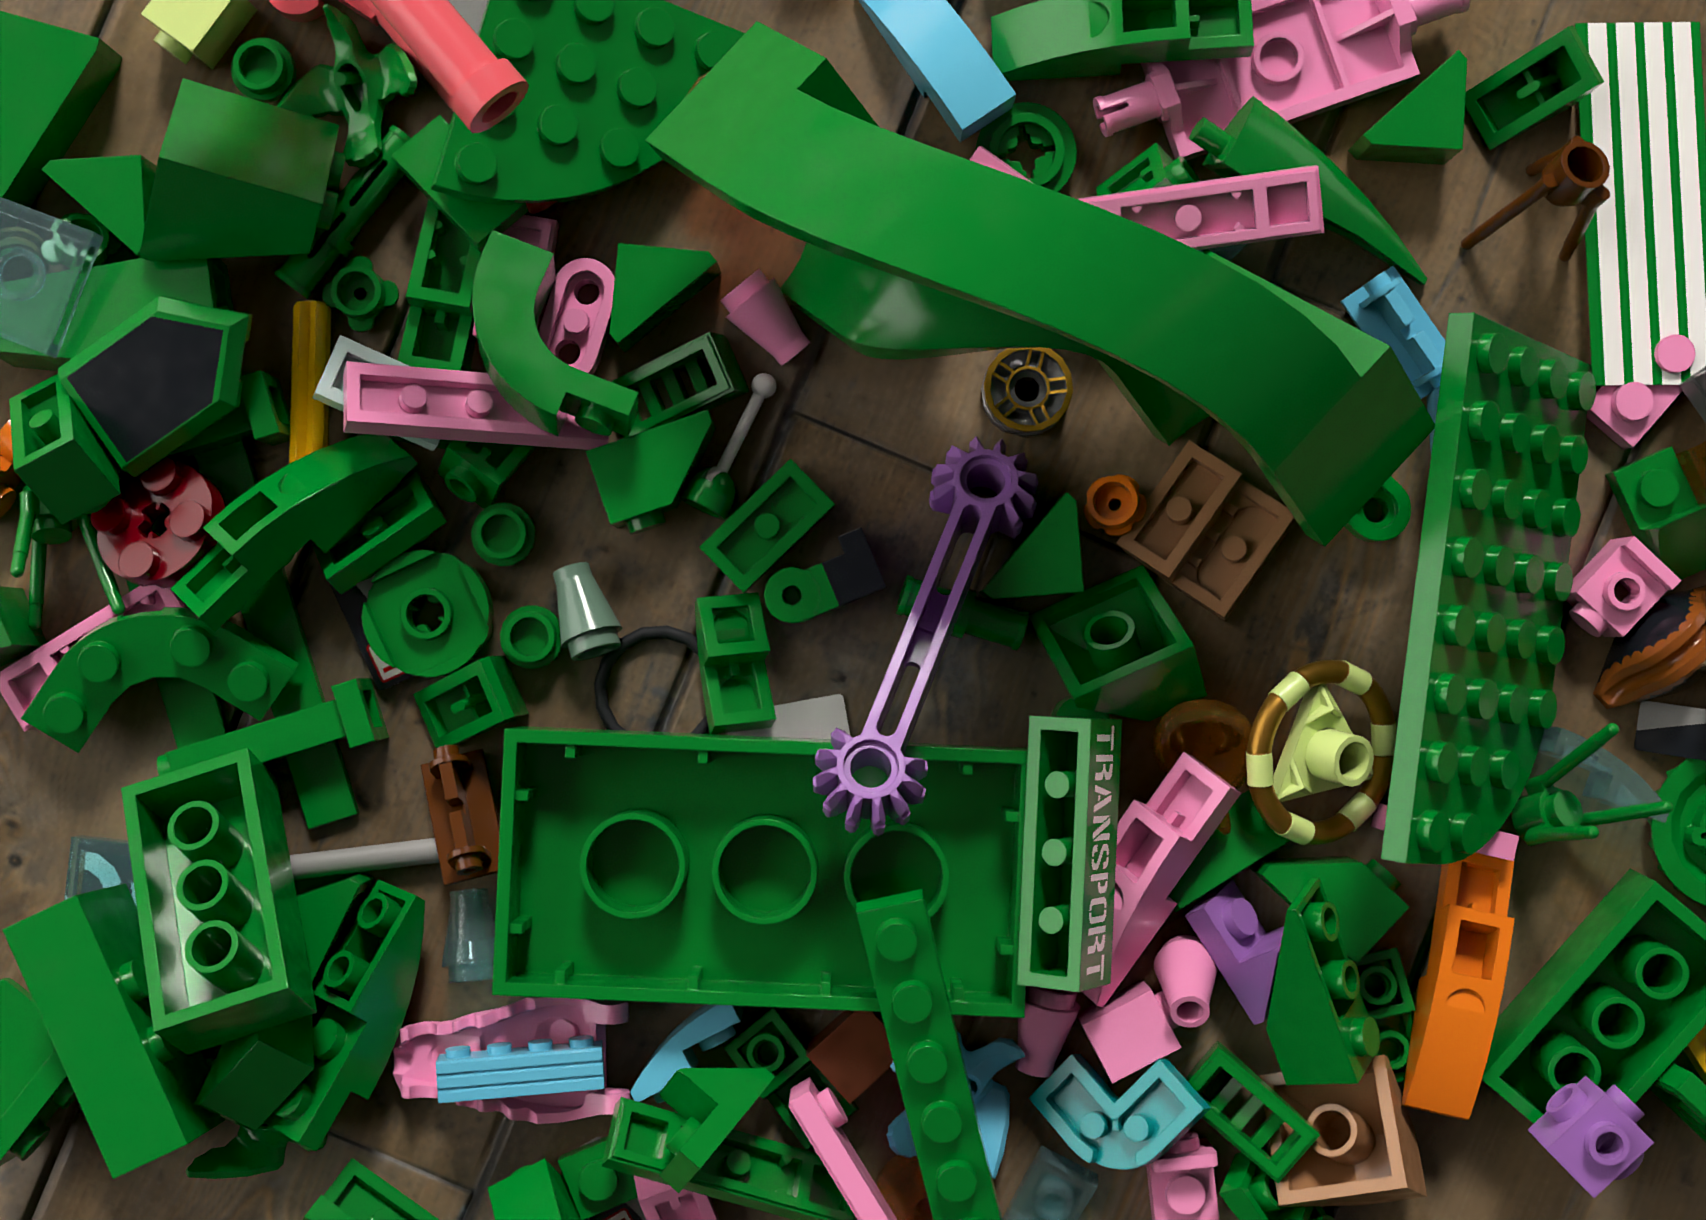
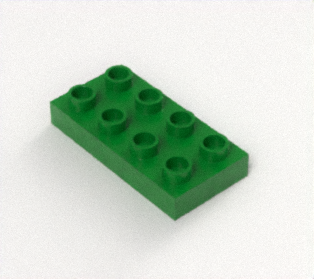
(722, 882)

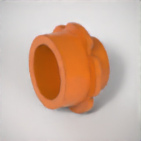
(1114, 488)

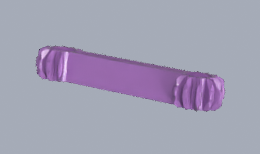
(926, 635)

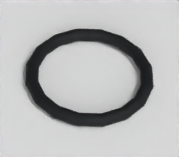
(610, 659)

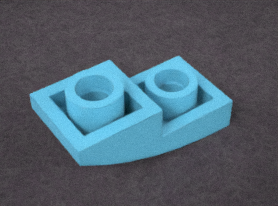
(705, 1026)

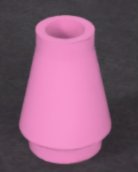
(765, 316)
(1186, 979)
(1044, 1028)

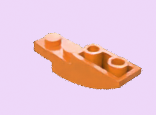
(1462, 987)

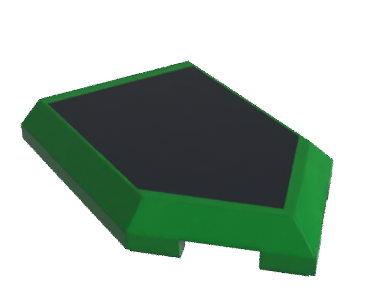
(159, 378)

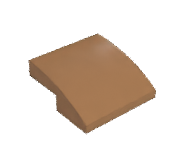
(1207, 531)

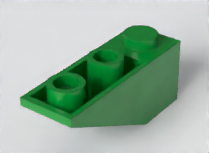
(1316, 1001)

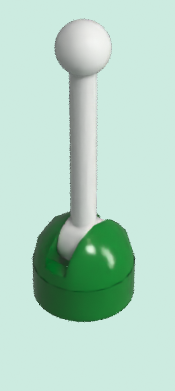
(712, 488)

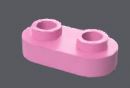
(577, 323)

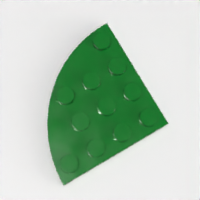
(595, 93)

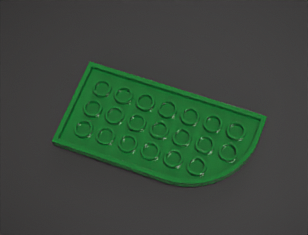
(1487, 588)

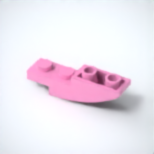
(1154, 852)

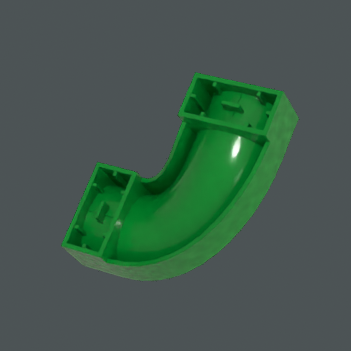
(958, 258)

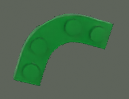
(150, 646)

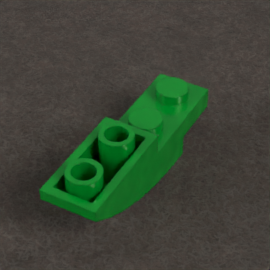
(1100, 35)
(269, 523)
(368, 999)

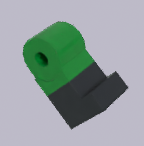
(802, 594)

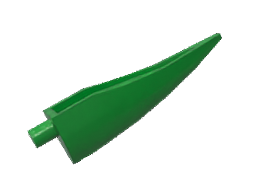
(1265, 142)

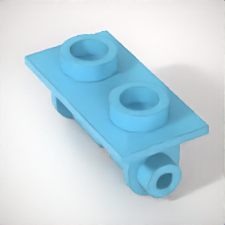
(1394, 316)

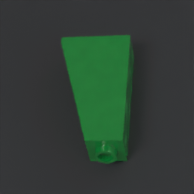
(46, 95)
(118, 292)

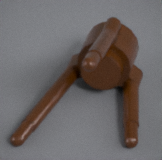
(1568, 178)

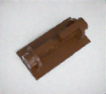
(462, 814)

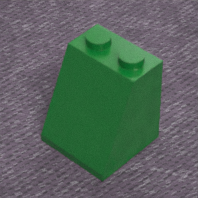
(239, 179)

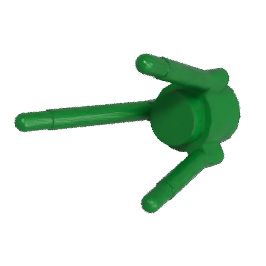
(45, 529)
(1557, 814)

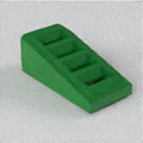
(690, 355)
(1231, 1128)

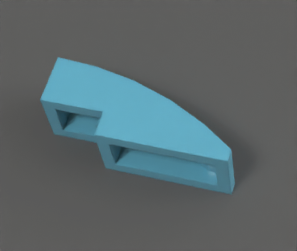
(944, 61)

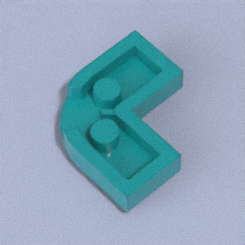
(1120, 1130)

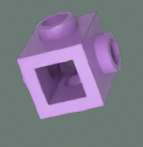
(1592, 1134)

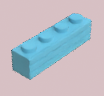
(520, 1070)

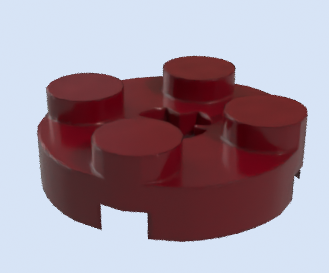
(127, 522)

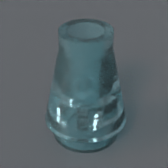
(469, 937)

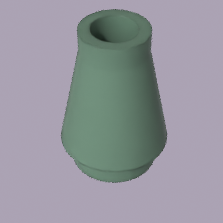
(584, 614)

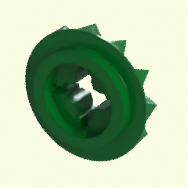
(1044, 131)

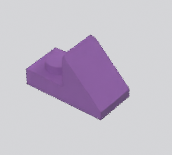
(1239, 946)

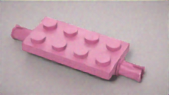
(1301, 65)

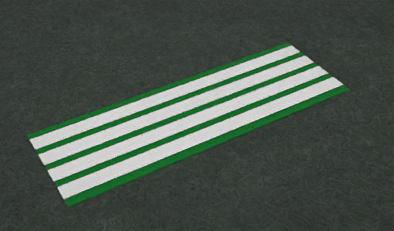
(1652, 230)

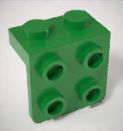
(30, 1075)

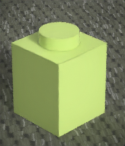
(198, 26)

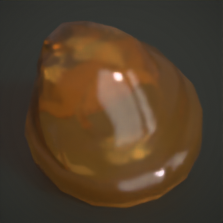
(1210, 733)

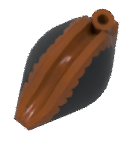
(1658, 653)

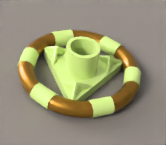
(1320, 751)

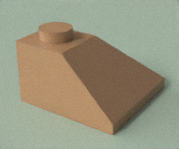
(1364, 1143)

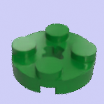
(415, 648)

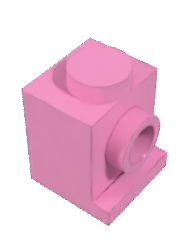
(1633, 566)

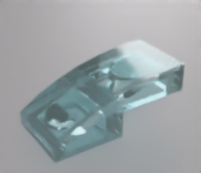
(1609, 777)

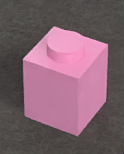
(1130, 1030)

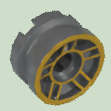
(1026, 364)

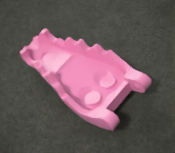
(515, 1023)

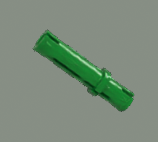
(353, 208)

